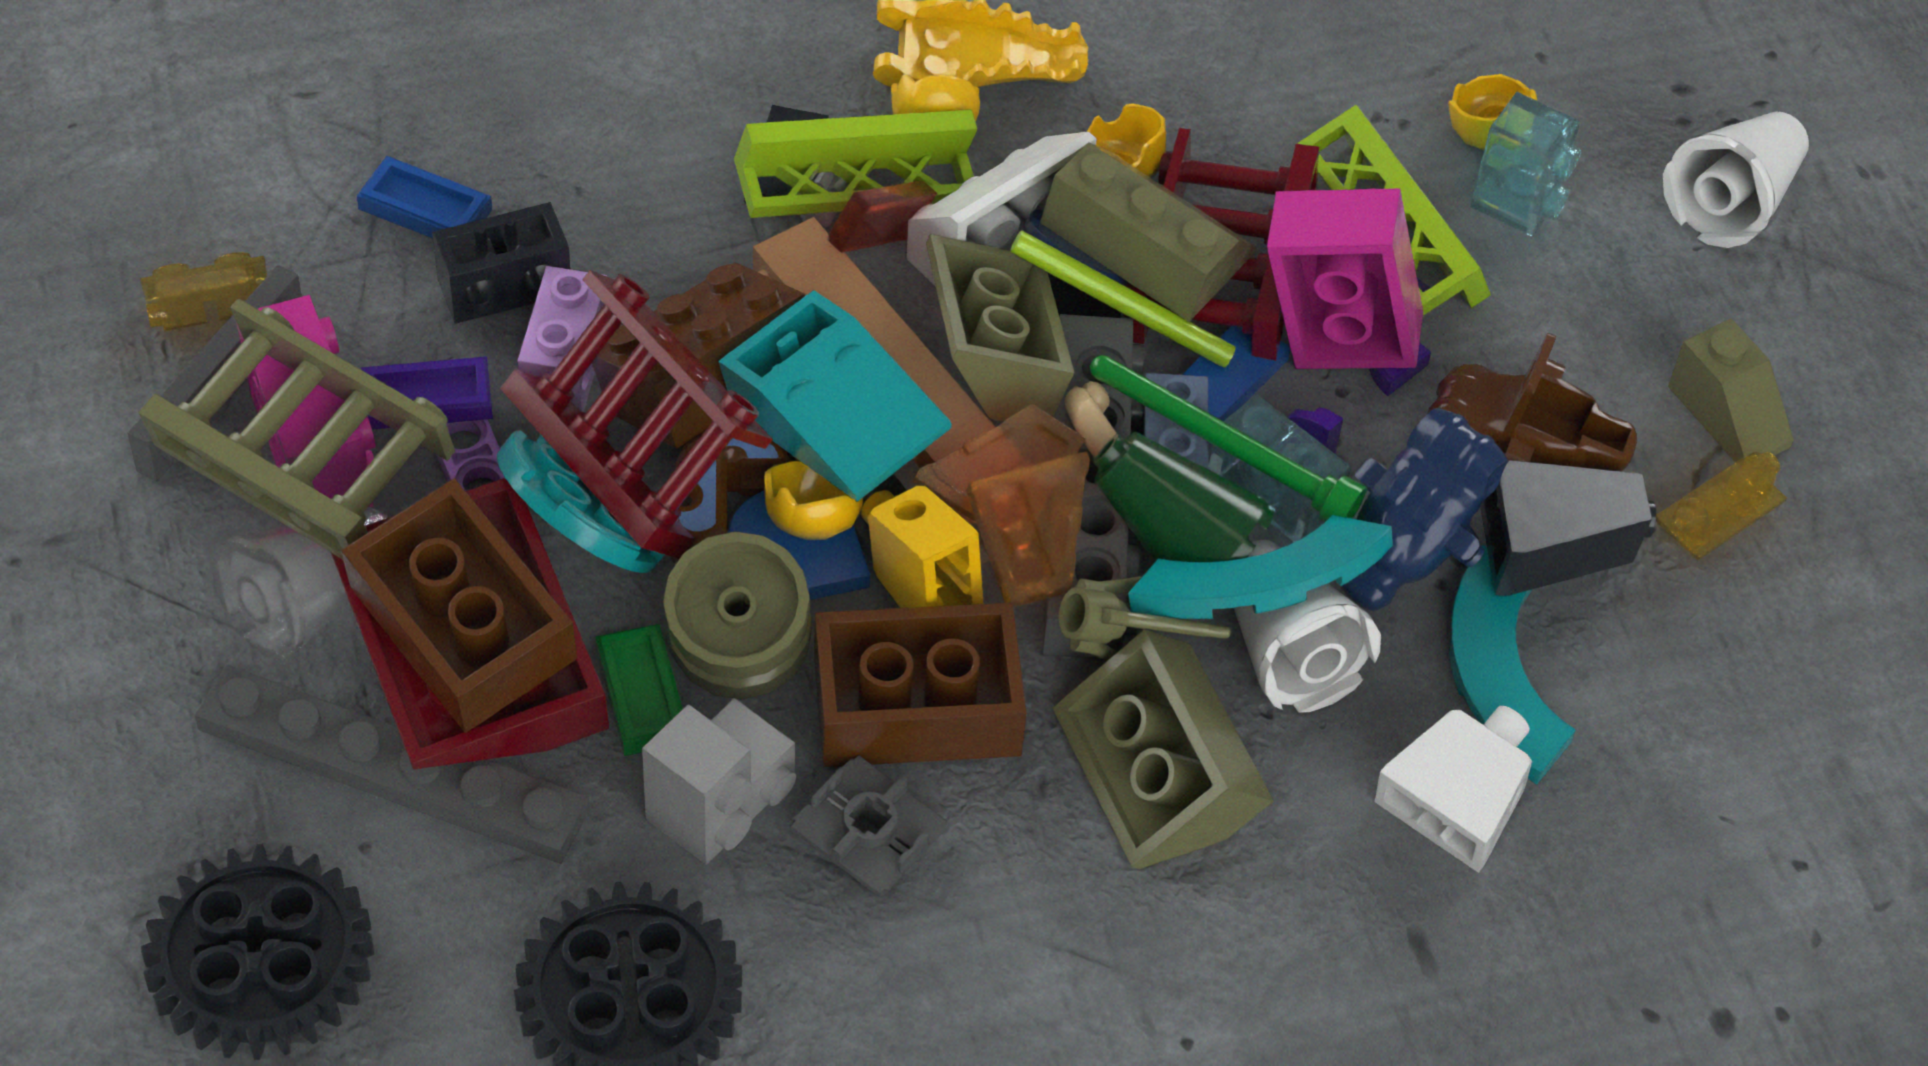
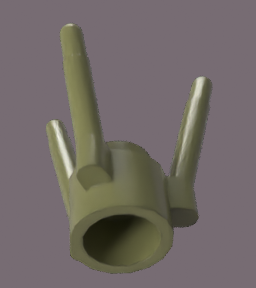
(1095, 616)

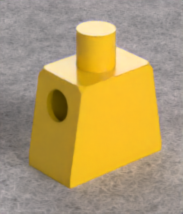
(923, 549)

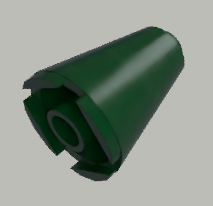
(1176, 504)

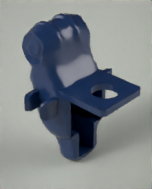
(1428, 503)

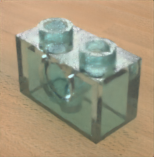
(1526, 164)
(1271, 427)

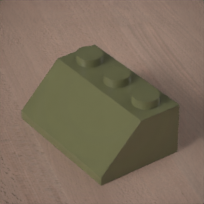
(1143, 231)
(1001, 326)
(1161, 751)

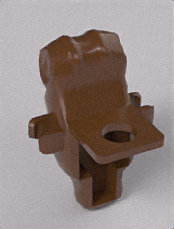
(1538, 415)

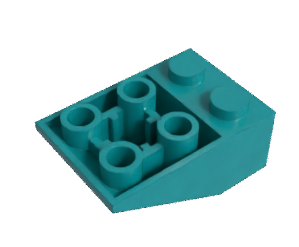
(833, 395)

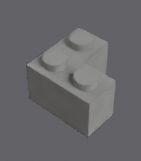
(714, 777)

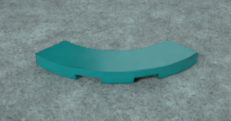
(1268, 581)
(1490, 670)

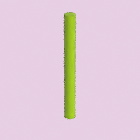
(1122, 299)

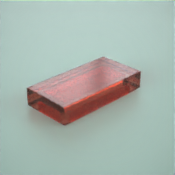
(879, 215)

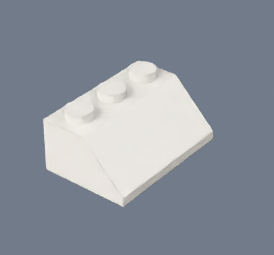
(996, 204)

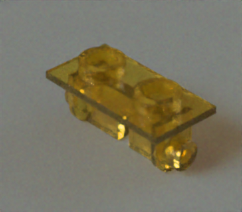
(184, 290)
(1724, 504)

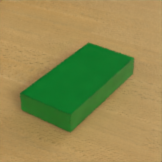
(638, 684)

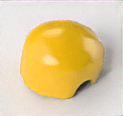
(934, 95)
(1480, 103)
(1134, 137)
(807, 503)

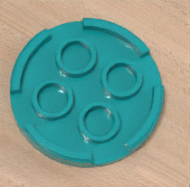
(568, 504)

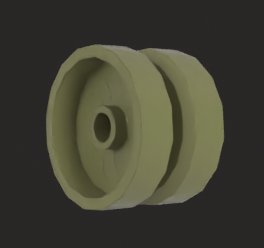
(738, 615)

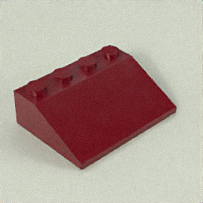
(546, 717)

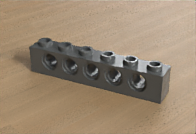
(1108, 552)

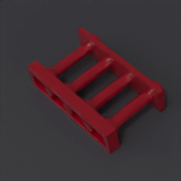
(1258, 316)
(582, 436)

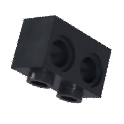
(498, 260)

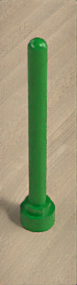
(1328, 494)

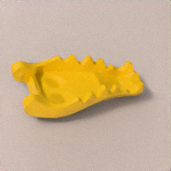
(976, 44)

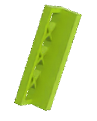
(845, 147)
(1429, 227)

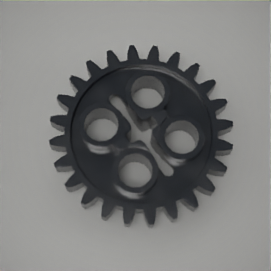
(694, 981)
(256, 1004)

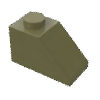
(1732, 391)

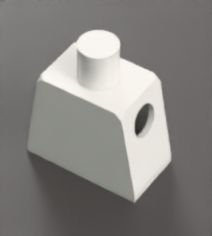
(1459, 782)

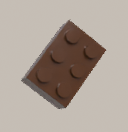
(711, 324)
(460, 604)
(919, 684)

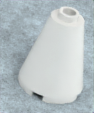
(1734, 177)
(1309, 649)

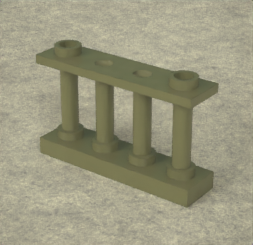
(288, 490)

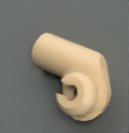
(1086, 409)

